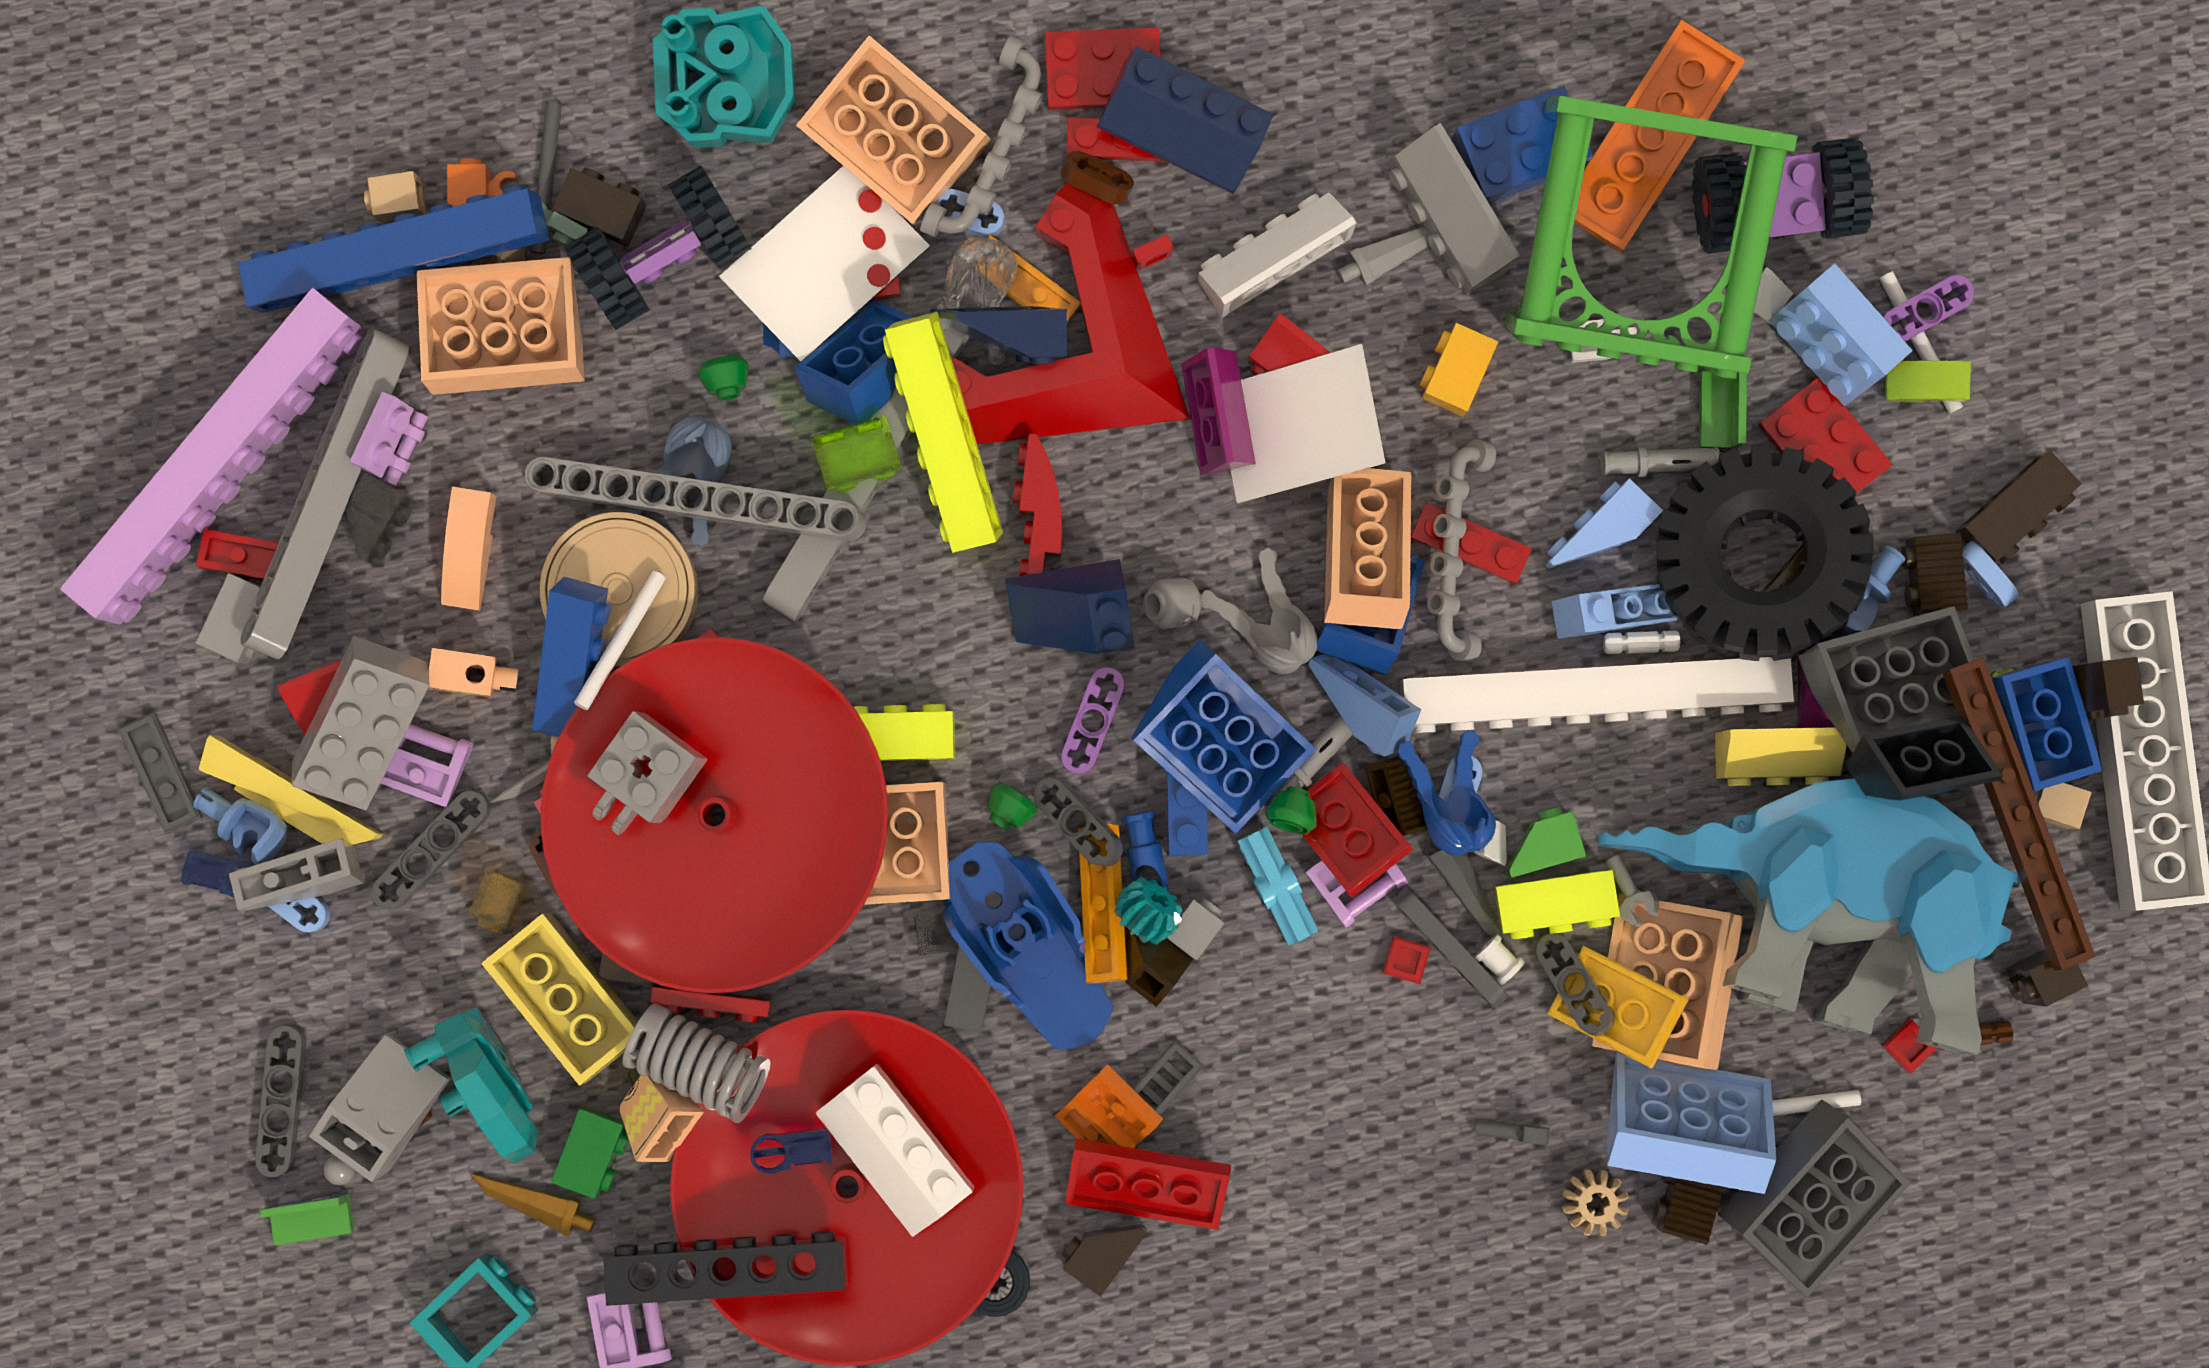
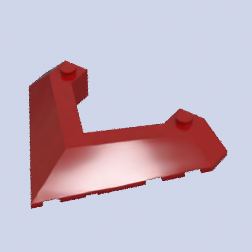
(1128, 370)

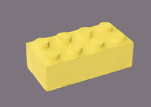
(563, 997)

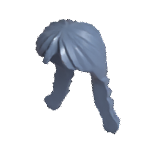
(695, 448)

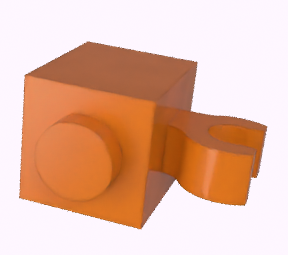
(473, 179)

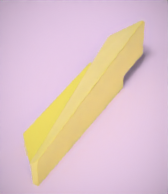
(274, 791)

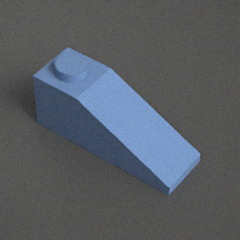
(1366, 705)

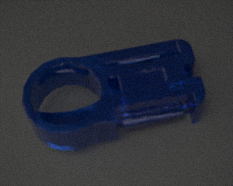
(211, 871)
(799, 1148)

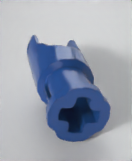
(1143, 845)

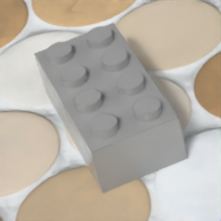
(360, 723)

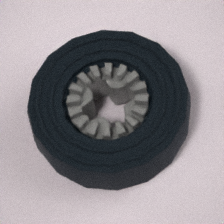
(1009, 1296)

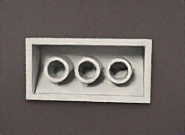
(1276, 253)
(895, 1150)

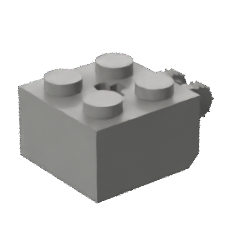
(622, 775)

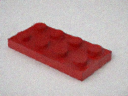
(1147, 1184)

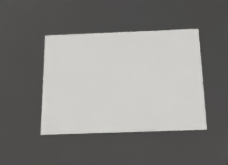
(815, 266)
(1309, 424)

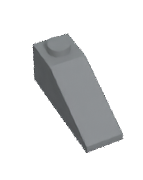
(297, 876)

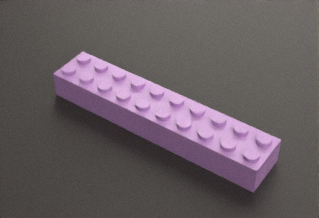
(214, 460)

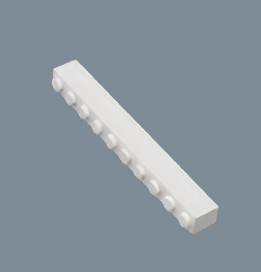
(1599, 691)

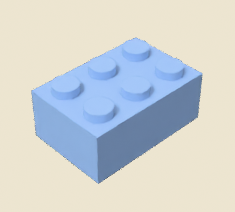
(1840, 335)

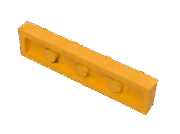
(1101, 926)

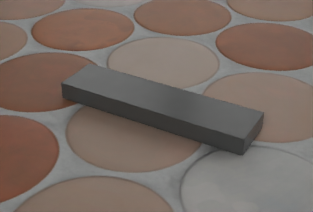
(969, 989)

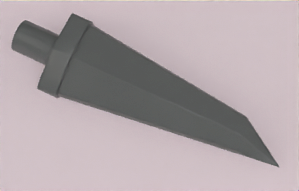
(1464, 883)

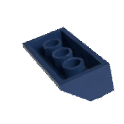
(1184, 120)

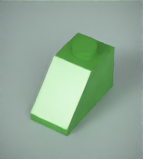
(1547, 843)

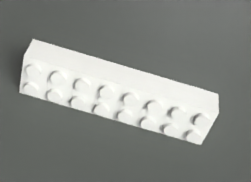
(2149, 758)

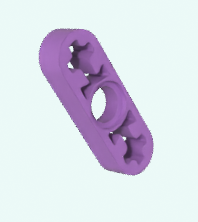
(1932, 297)
(1094, 690)

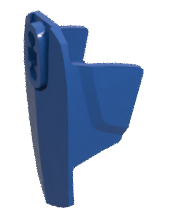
(1027, 943)

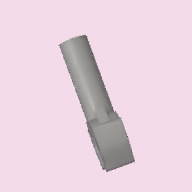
(1631, 894)

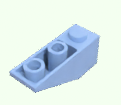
(1617, 522)
(1610, 611)

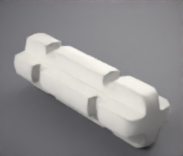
(1641, 642)

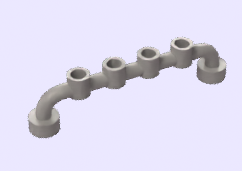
(995, 164)
(1477, 456)

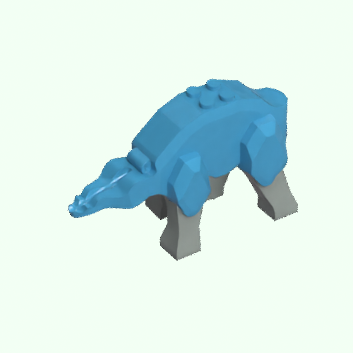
(1849, 871)

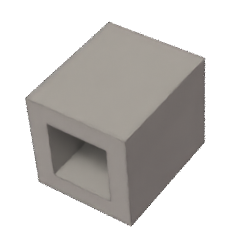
(1197, 927)

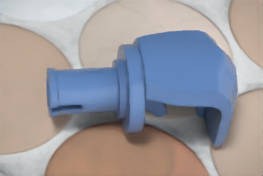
(1876, 591)
(245, 822)

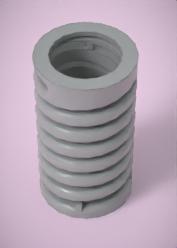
(698, 1056)

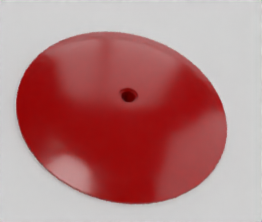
(797, 837)
(899, 1286)

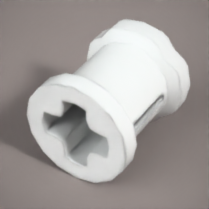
(1499, 959)

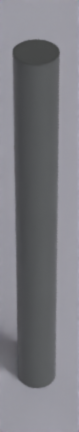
(547, 161)

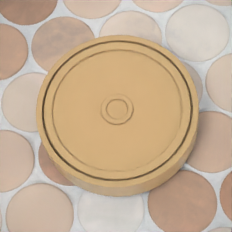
(620, 555)

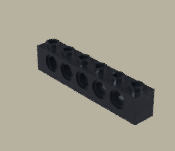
(626, 1287)

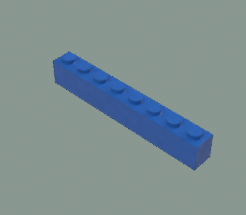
(395, 249)

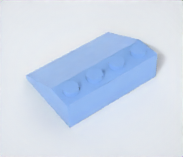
(1692, 1124)

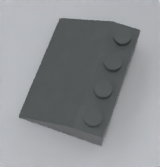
(1888, 674)
(1819, 1198)

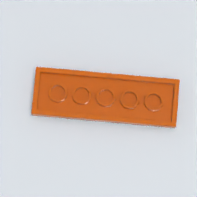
(1639, 160)

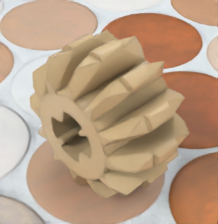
(1606, 1209)

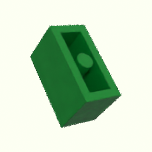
(591, 1153)

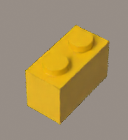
(1458, 370)

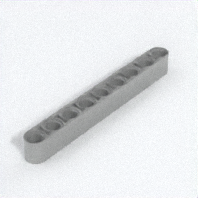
(677, 494)
(321, 498)
(814, 555)

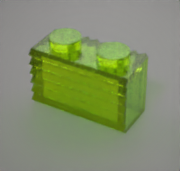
(857, 454)

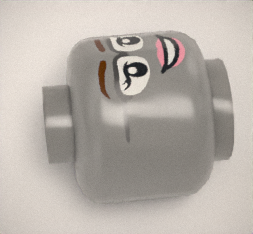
(1172, 603)

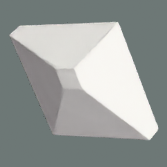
(1771, 295)

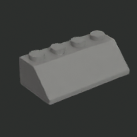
(1452, 210)

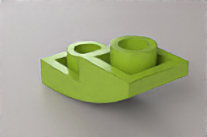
(1929, 381)

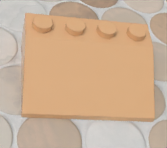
(893, 131)
(499, 326)
(916, 846)
(1688, 954)

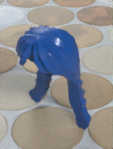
(1463, 820)

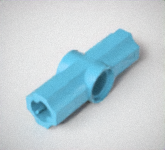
(1277, 886)

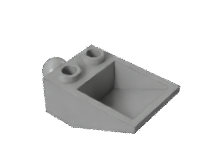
(376, 1113)

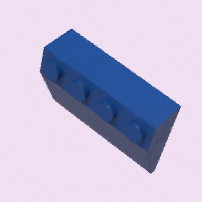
(1220, 737)

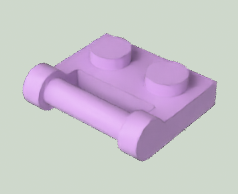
(424, 776)
(1331, 889)
(617, 1337)

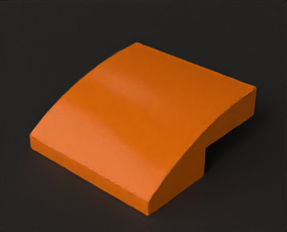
(1109, 1112)

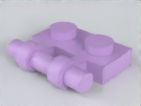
(381, 436)

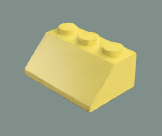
(1778, 755)

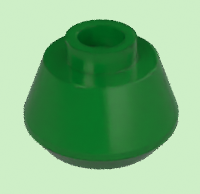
(724, 376)
(1009, 807)
(1292, 811)

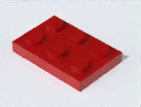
(1088, 62)
(1826, 430)
(1352, 831)

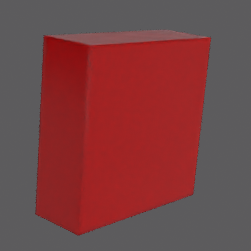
(1152, 252)
(1406, 959)
(1905, 1049)

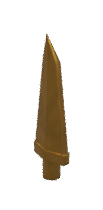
(550, 1209)

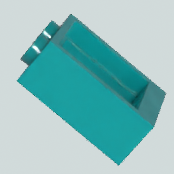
(445, 1342)

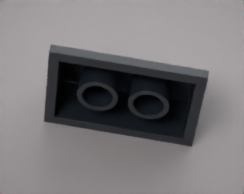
(1921, 760)

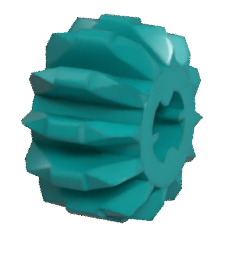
(1148, 910)

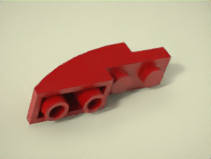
(1038, 498)

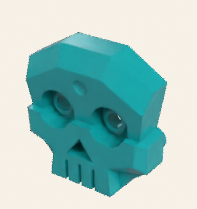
(755, 75)
(482, 1082)

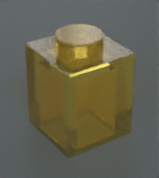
(498, 900)

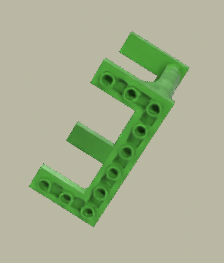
(1539, 308)

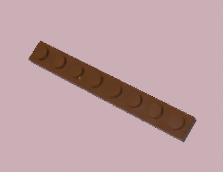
(2021, 818)

